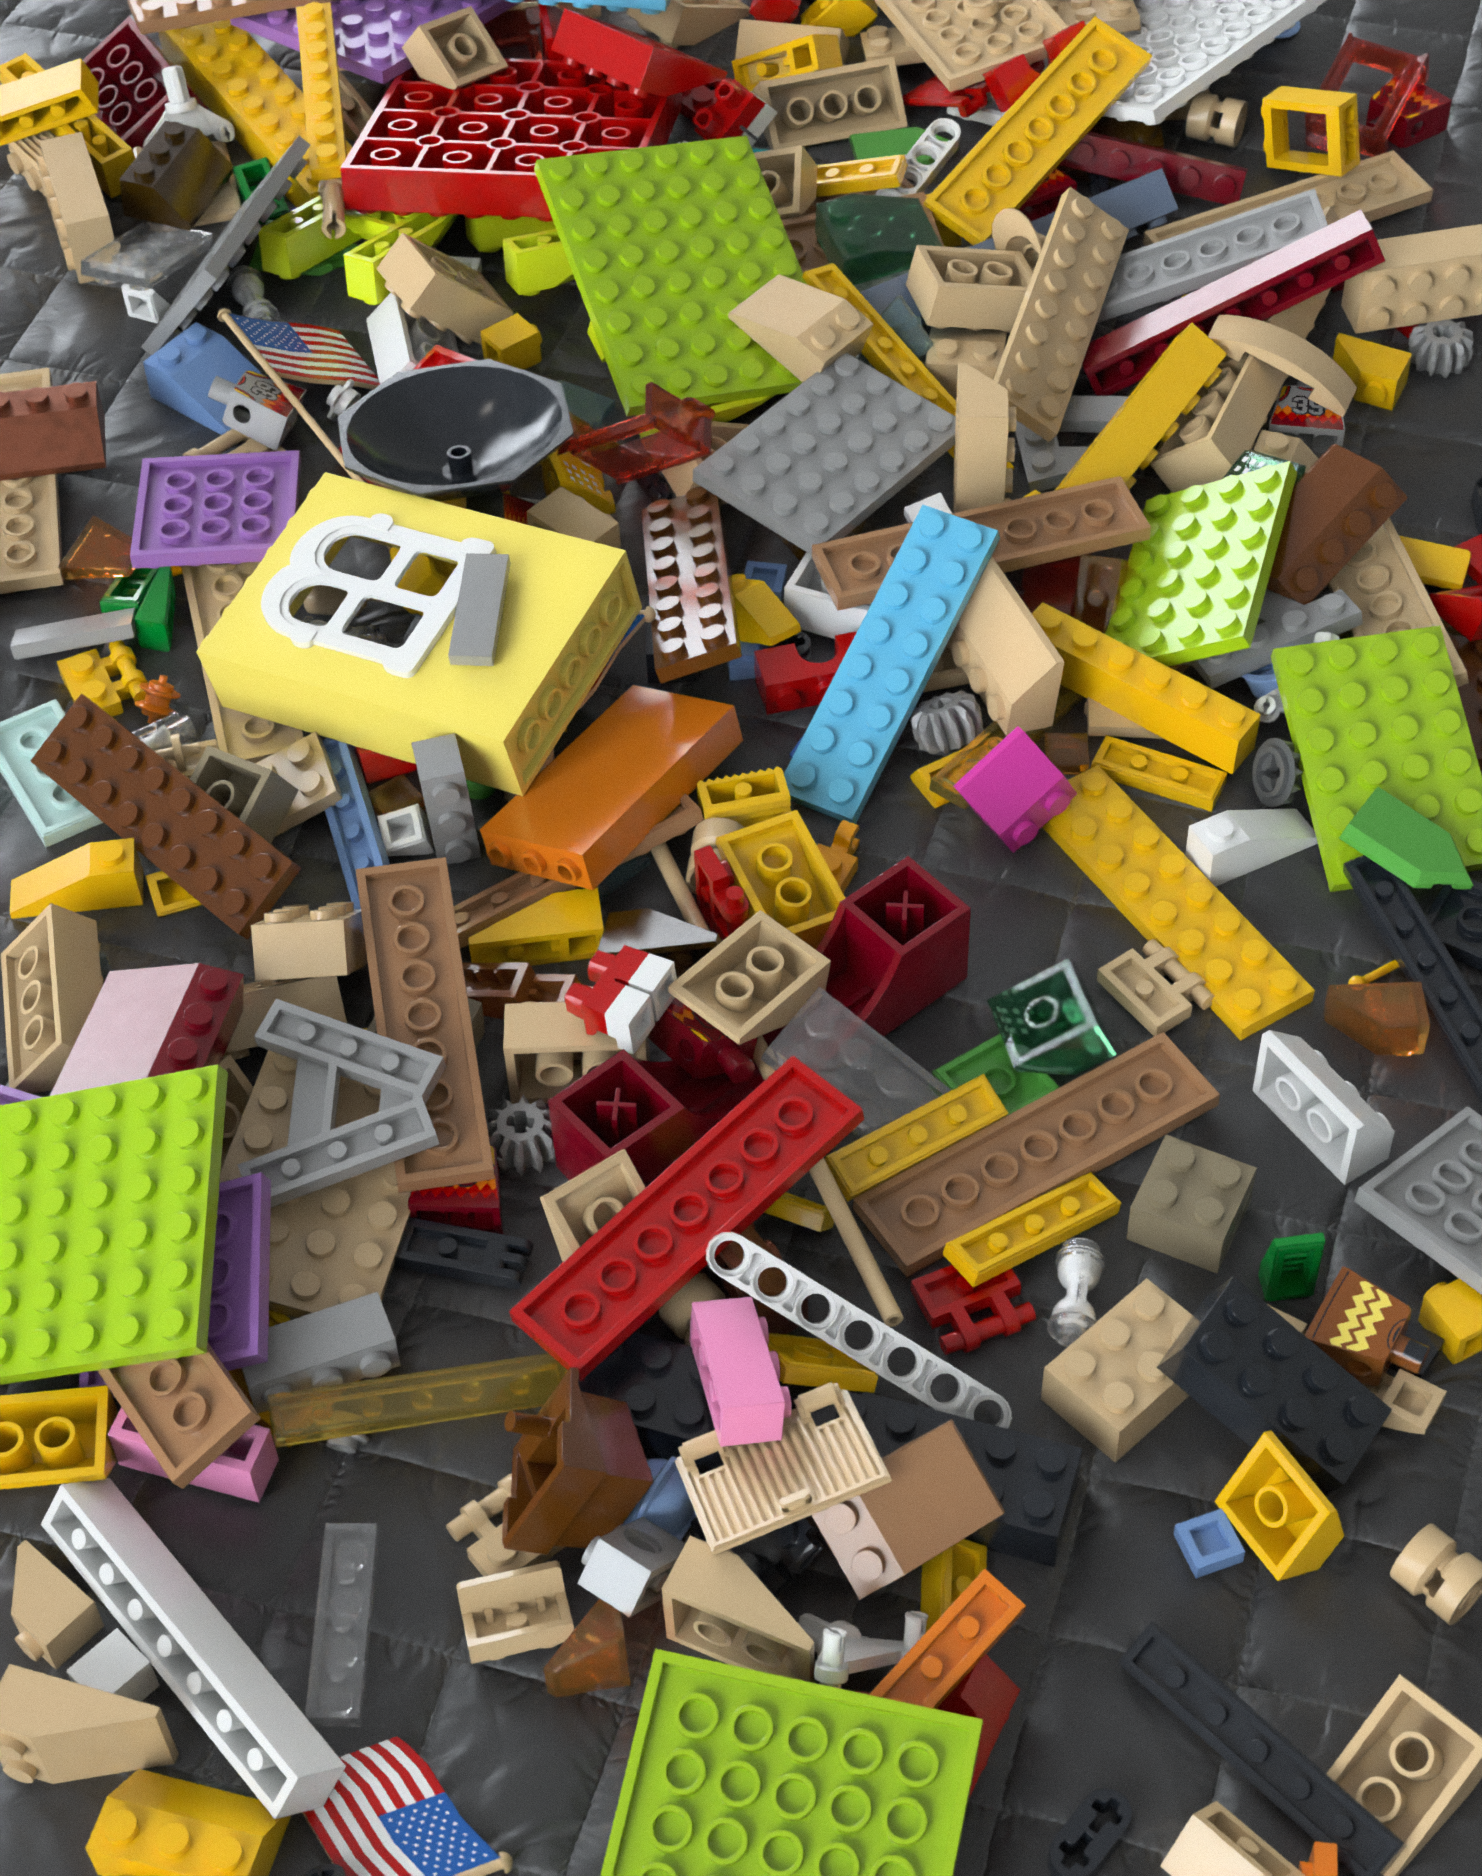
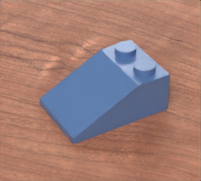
(185, 370)

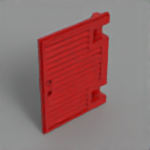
(936, 94)

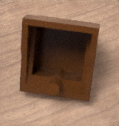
(572, 1470)

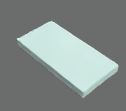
(45, 803)

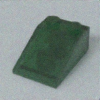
(872, 234)

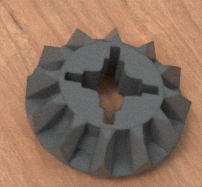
(1270, 757)

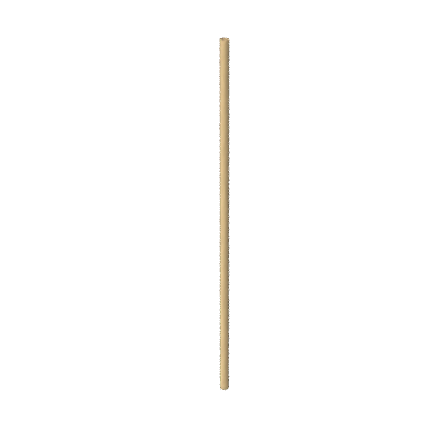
(820, 1172)

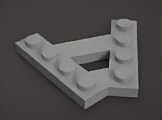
(1047, 461)
(1280, 625)
(324, 1051)

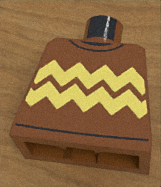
(1365, 1329)

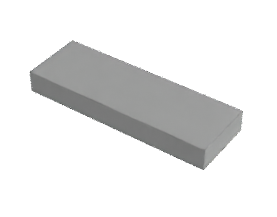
(479, 609)
(74, 633)

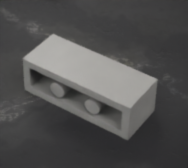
(446, 798)
(325, 1350)

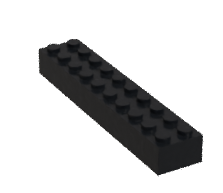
(1027, 1472)

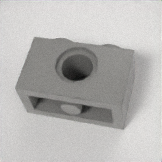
(630, 1565)

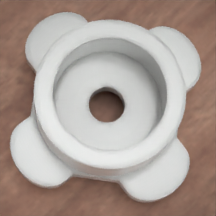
(342, 398)

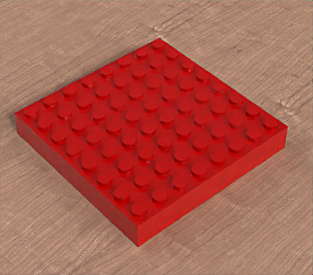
(480, 143)

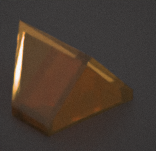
(98, 553)
(591, 1656)

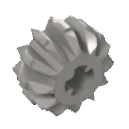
(1441, 347)
(946, 722)
(521, 1135)

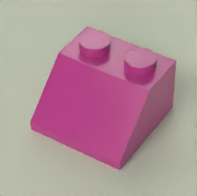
(1015, 789)

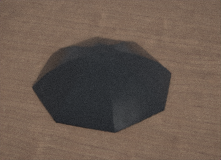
(455, 429)

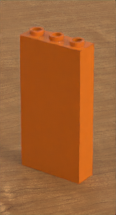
(612, 786)

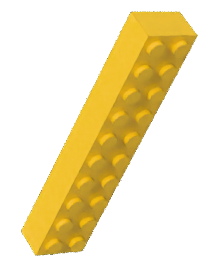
(247, 90)

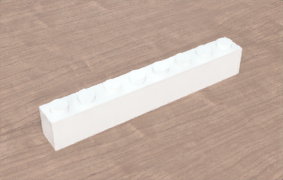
(193, 1648)

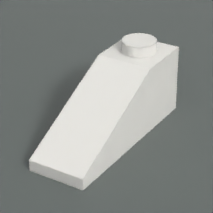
(1245, 841)

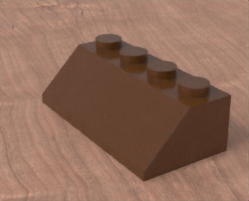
(1329, 520)

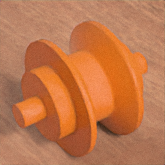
(157, 698)

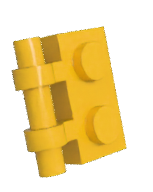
(91, 676)

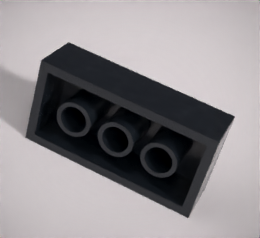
(1269, 1376)

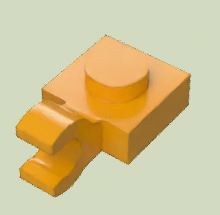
(840, 854)

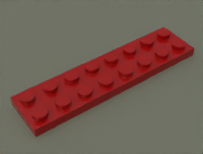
(664, 1232)

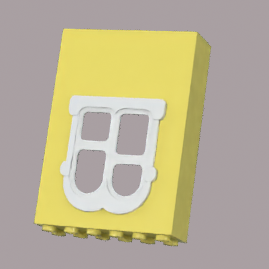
(557, 631)

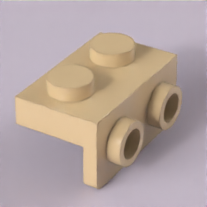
(515, 1611)

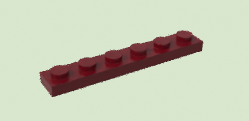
(1183, 172)

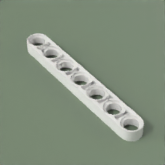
(927, 145)
(840, 1315)

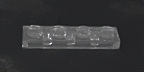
(342, 1625)

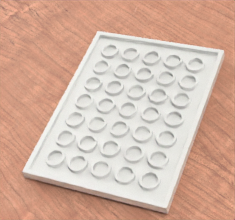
(1195, 46)

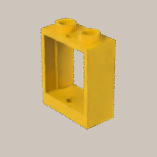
(1342, 130)

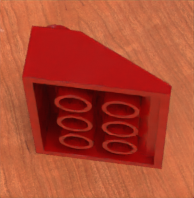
(629, 57)

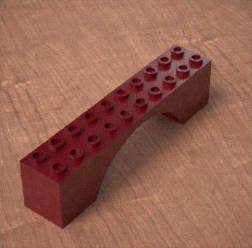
(890, 957)

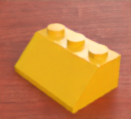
(56, 1437)
(182, 1829)

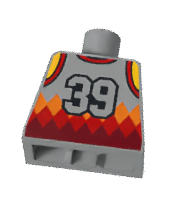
(257, 407)
(1305, 419)

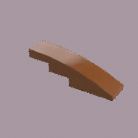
(512, 983)

